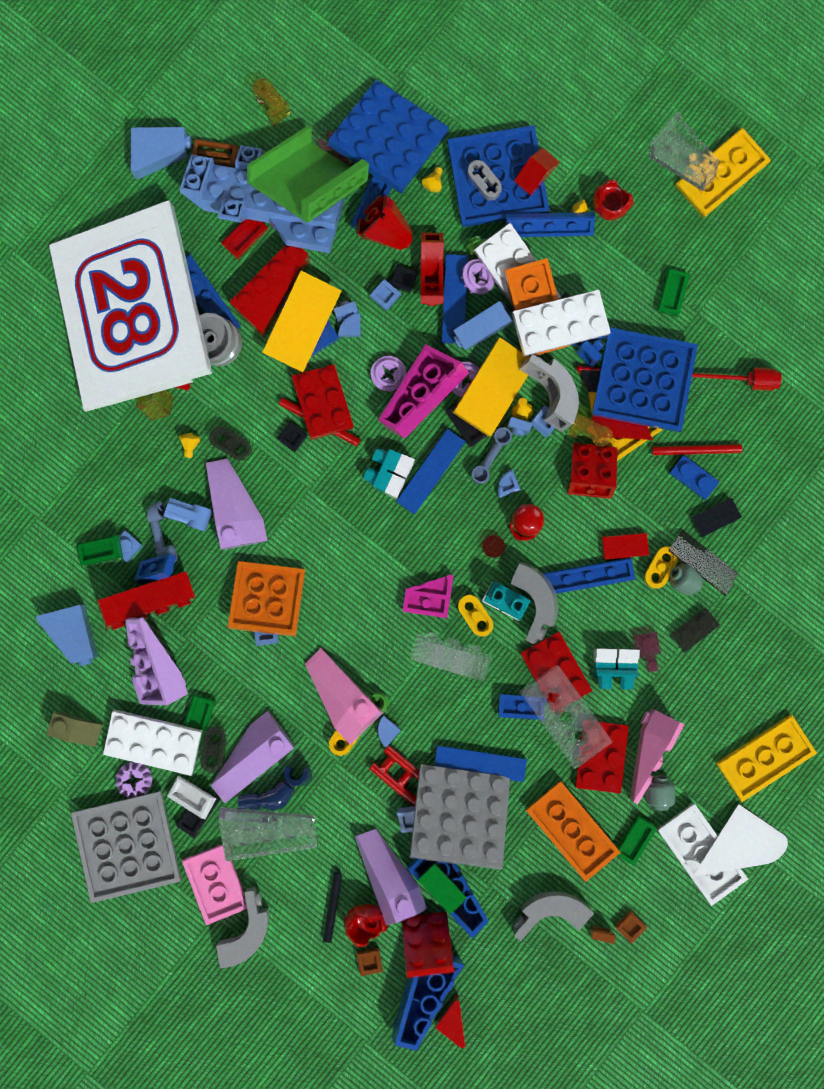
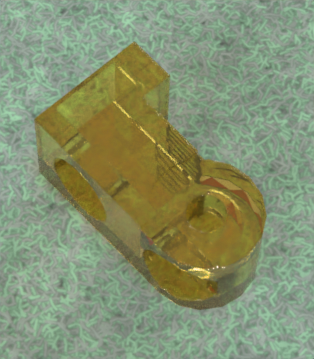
(272, 100)
(597, 432)

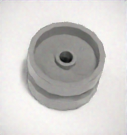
(221, 339)

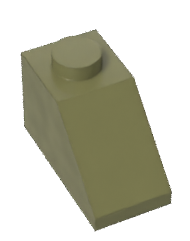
(74, 729)

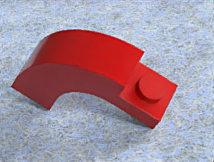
(432, 268)

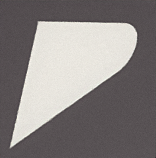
(743, 844)

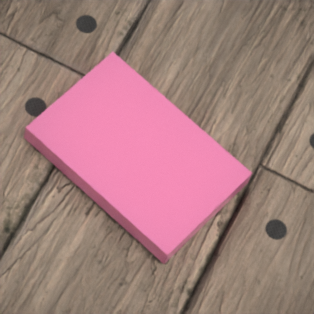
(215, 884)

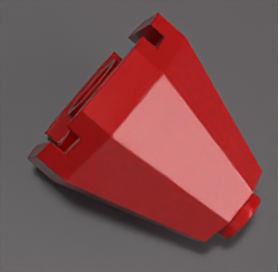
(385, 225)

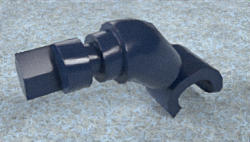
(279, 795)

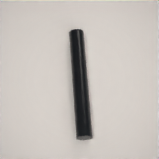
(332, 907)

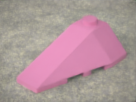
(344, 701)
(655, 737)

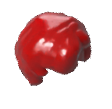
(611, 200)
(364, 923)

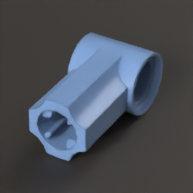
(193, 515)

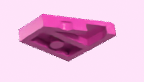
(429, 598)

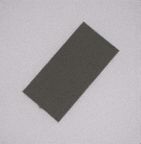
(703, 561)

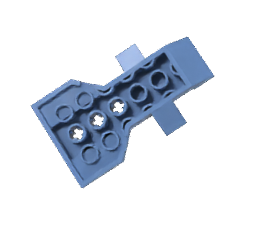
(227, 193)

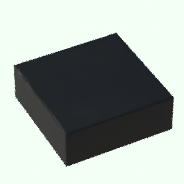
(404, 279)
(292, 437)

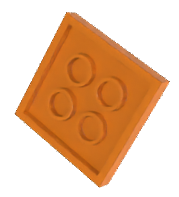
(266, 598)

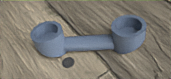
(501, 438)
(156, 513)

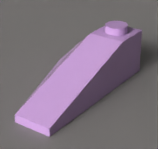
(234, 512)
(156, 675)
(255, 753)
(392, 884)

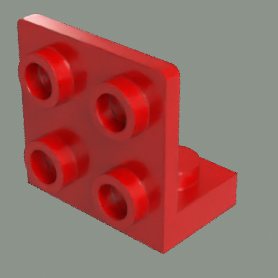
(593, 471)

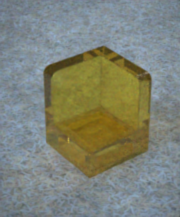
(155, 404)

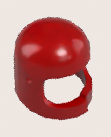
(527, 521)

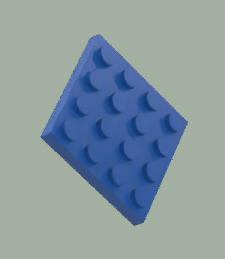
(389, 136)
(505, 155)
(645, 380)

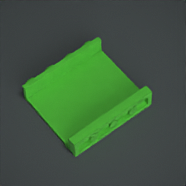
(304, 176)

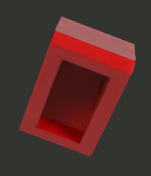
(536, 171)
(450, 1022)

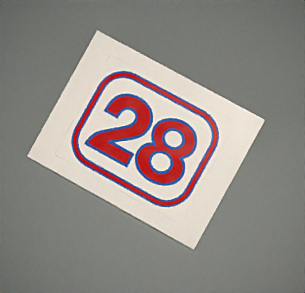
(130, 308)

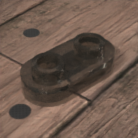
(230, 444)
(213, 748)

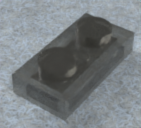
(694, 630)

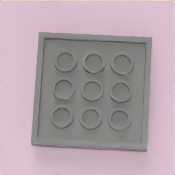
(460, 817)
(126, 846)

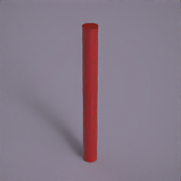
(297, 410)
(697, 449)

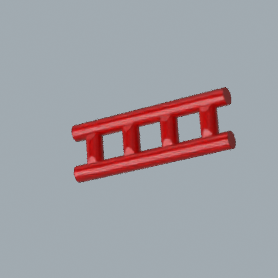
(397, 786)

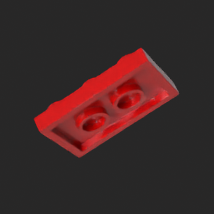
(322, 402)
(554, 652)
(606, 768)
(427, 945)

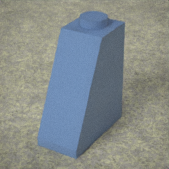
(157, 148)
(483, 325)
(71, 633)

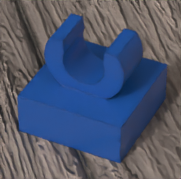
(590, 353)

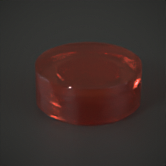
(493, 546)

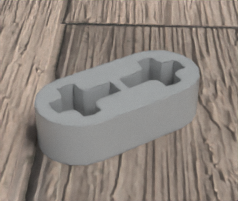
(488, 176)

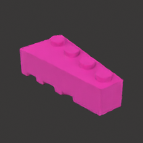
(421, 390)

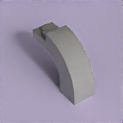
(560, 388)
(544, 596)
(551, 904)
(240, 948)

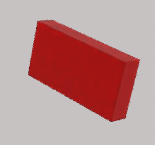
(244, 237)
(625, 546)

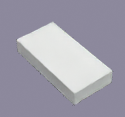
(191, 797)

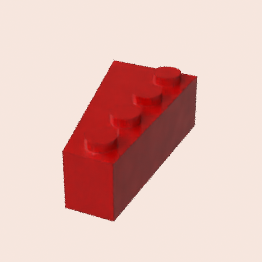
(263, 295)
(146, 600)

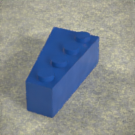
(469, 913)
(420, 1004)

